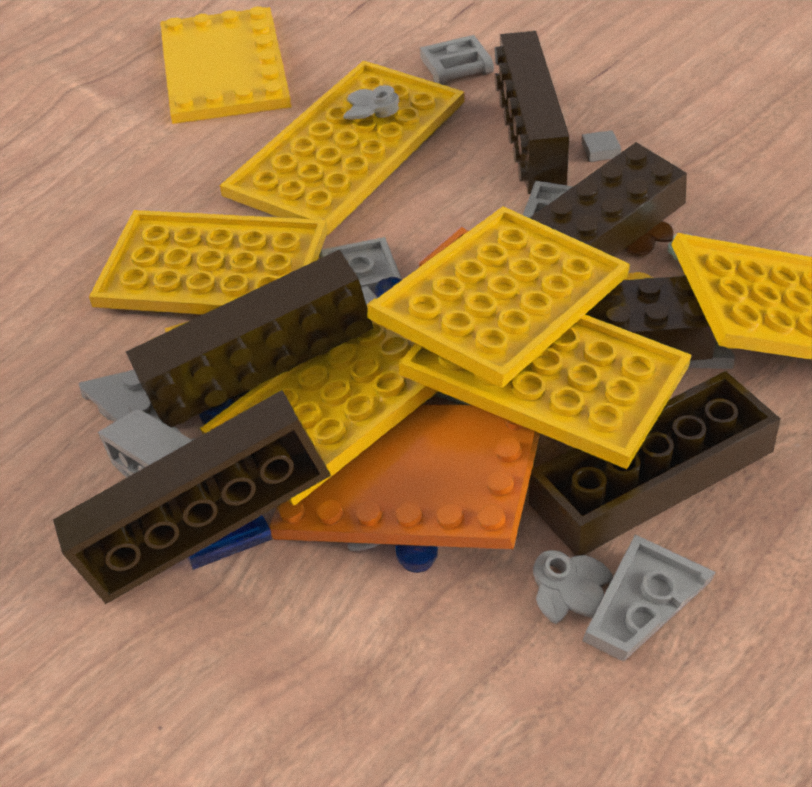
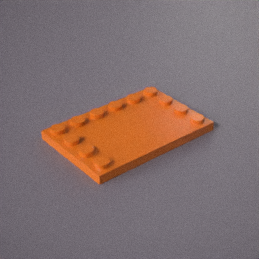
(427, 482)

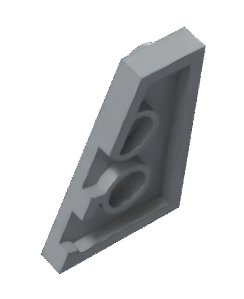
(643, 597)

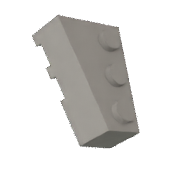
(139, 441)

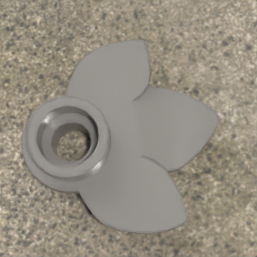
(367, 102)
(574, 589)

